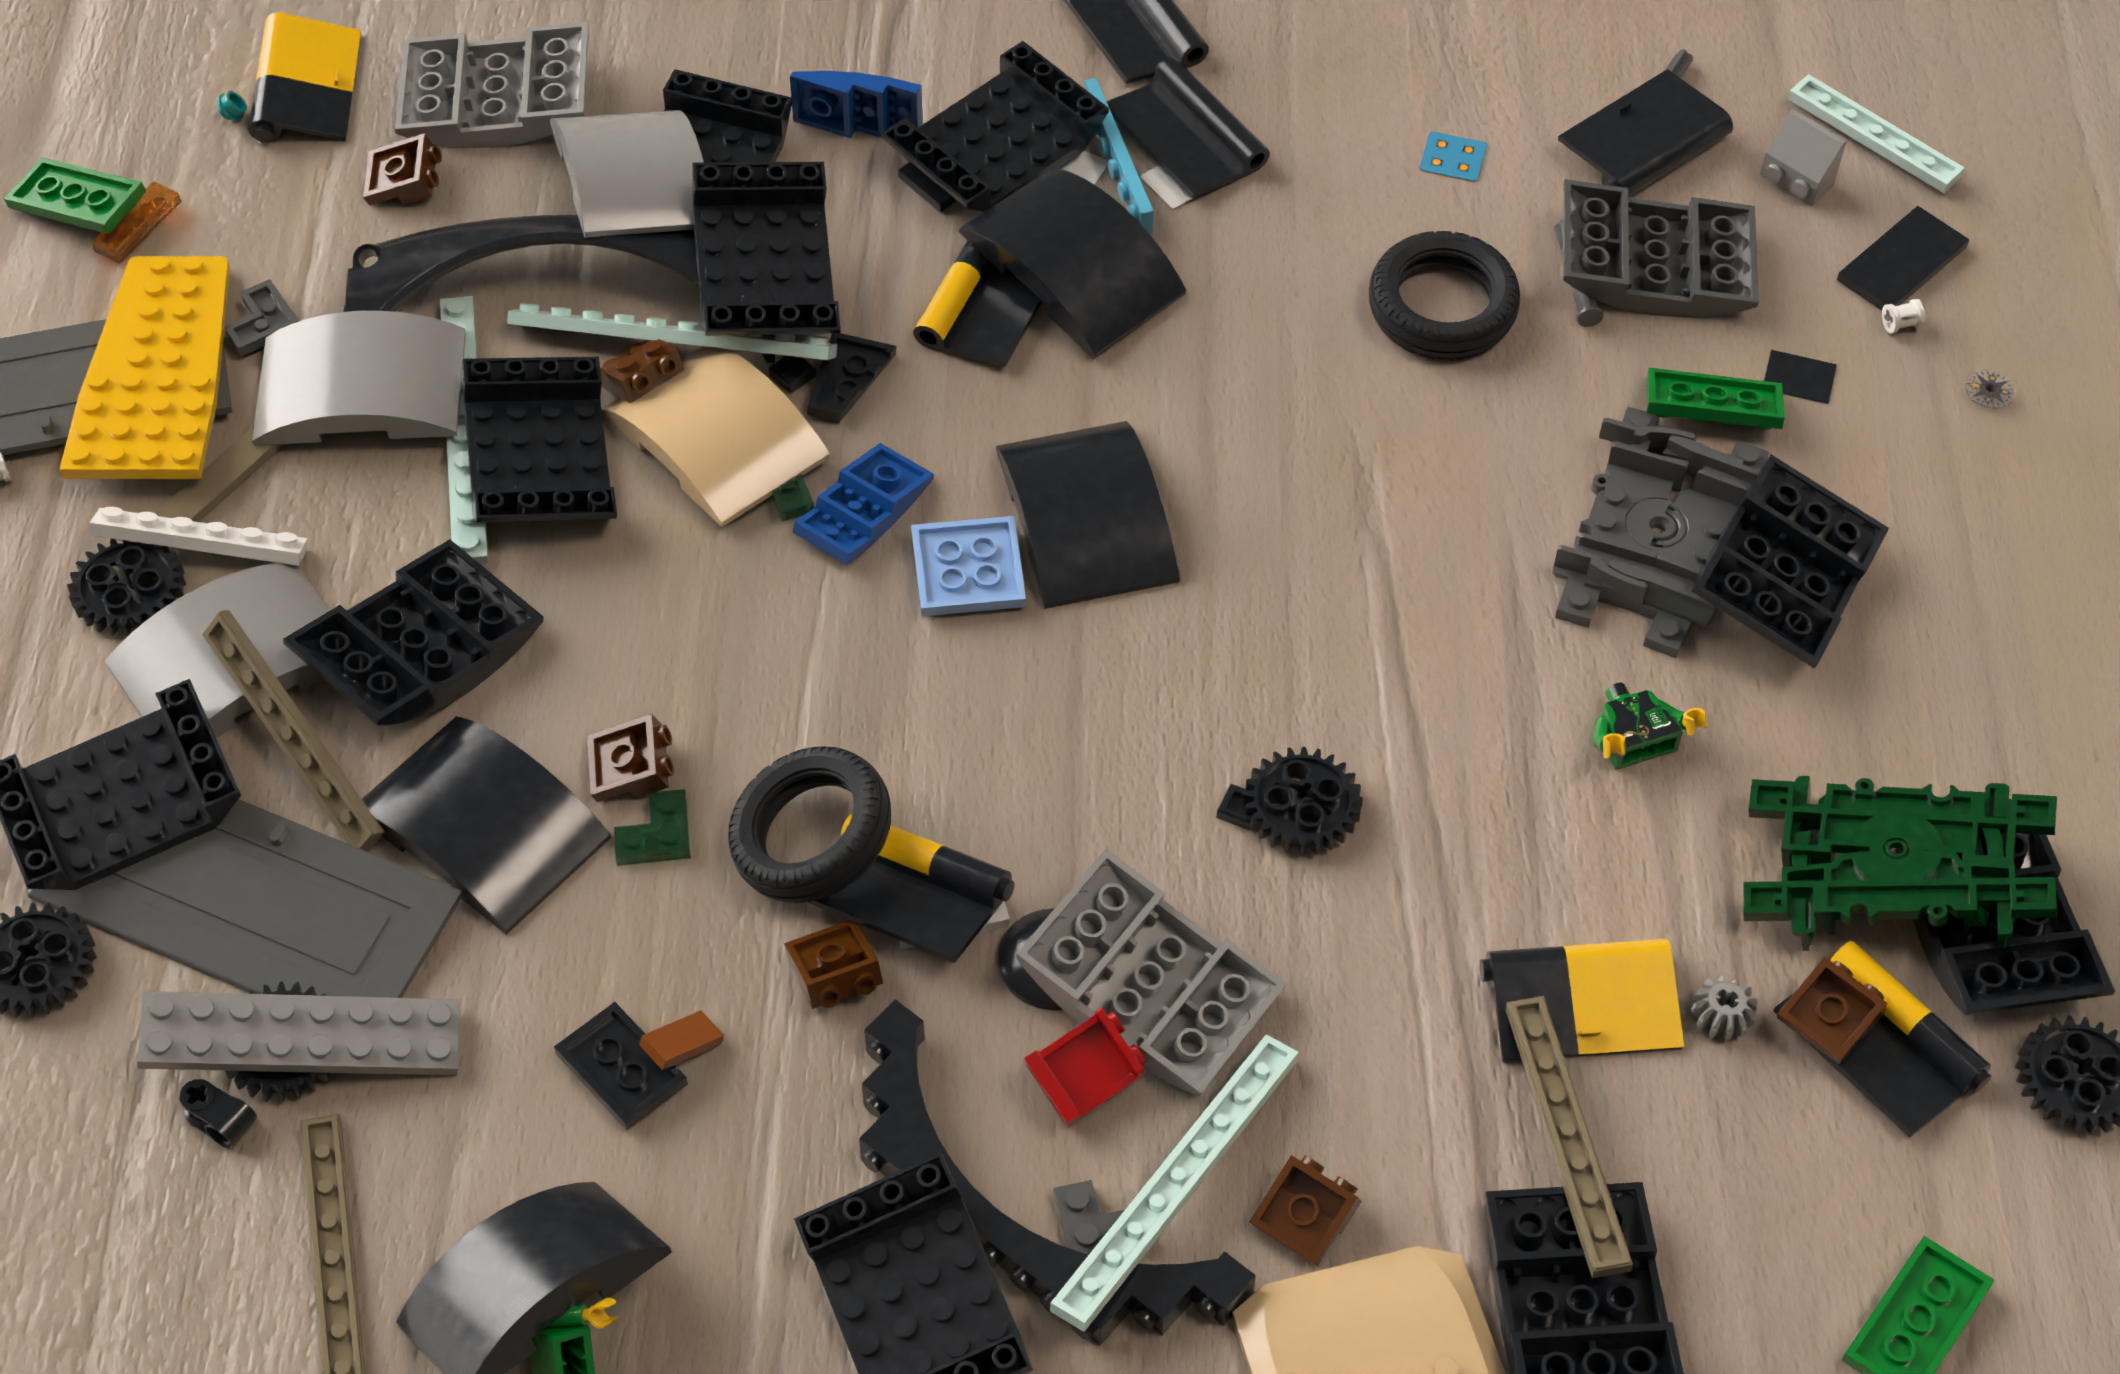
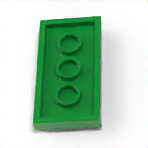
(75, 195)
(1715, 398)
(1919, 1314)

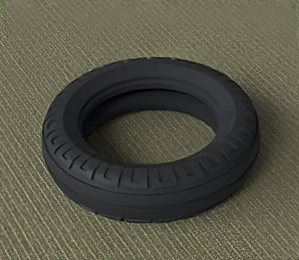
(1433, 337)
(844, 859)

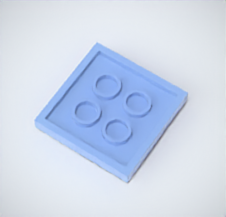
(968, 566)

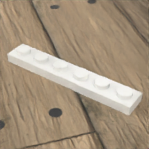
(198, 536)

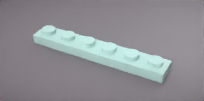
(1876, 133)

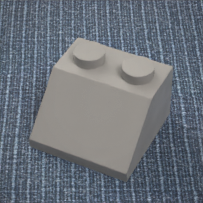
(1803, 158)

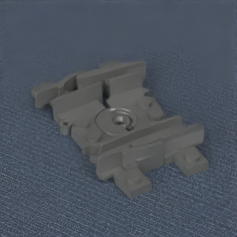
(1620, 554)

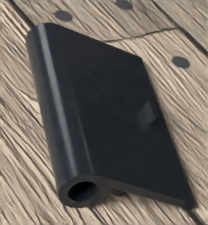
(1140, 34)
(1188, 130)
(1648, 132)

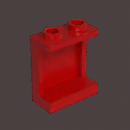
(1086, 1066)

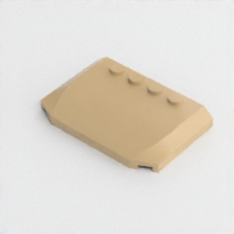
(1370, 1317)

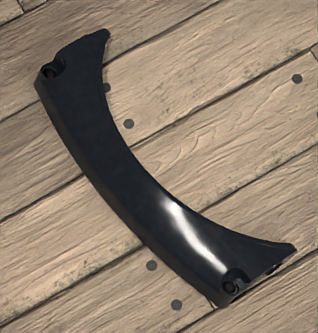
(421, 258)

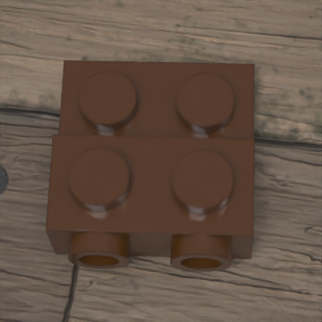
(402, 171)
(641, 369)
(629, 758)
(834, 964)
(1833, 1009)
(1306, 1209)

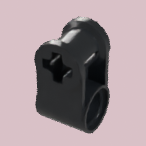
(216, 1112)

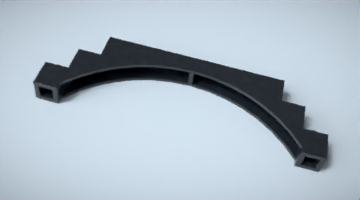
(907, 1136)

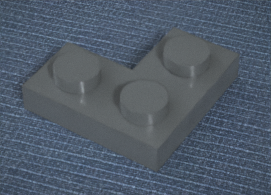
(268, 315)
(1081, 1216)

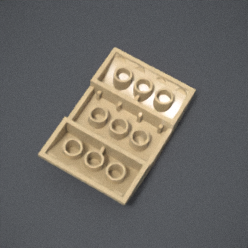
(721, 432)

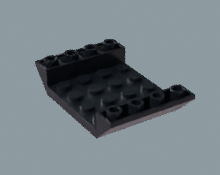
(730, 118)
(1003, 131)
(763, 248)
(536, 439)
(117, 796)
(913, 1278)

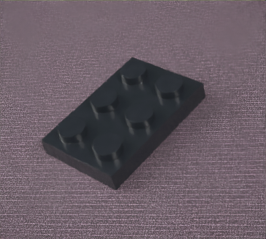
(616, 1068)

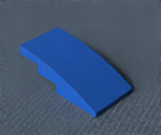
(853, 101)
(863, 503)

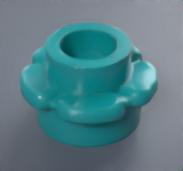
(231, 106)

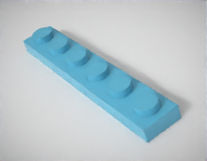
(1120, 164)

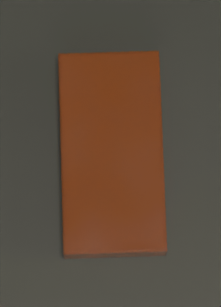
(681, 1040)

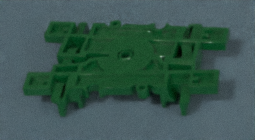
(1935, 874)

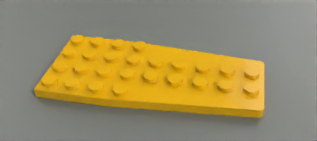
(153, 374)

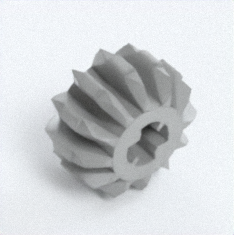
(1724, 1008)

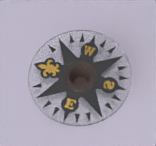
(1990, 388)

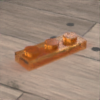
(137, 223)

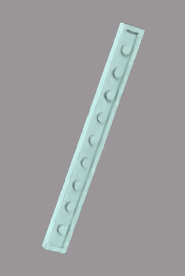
(656, 328)
(465, 531)
(1173, 1184)

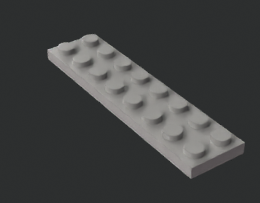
(298, 1033)

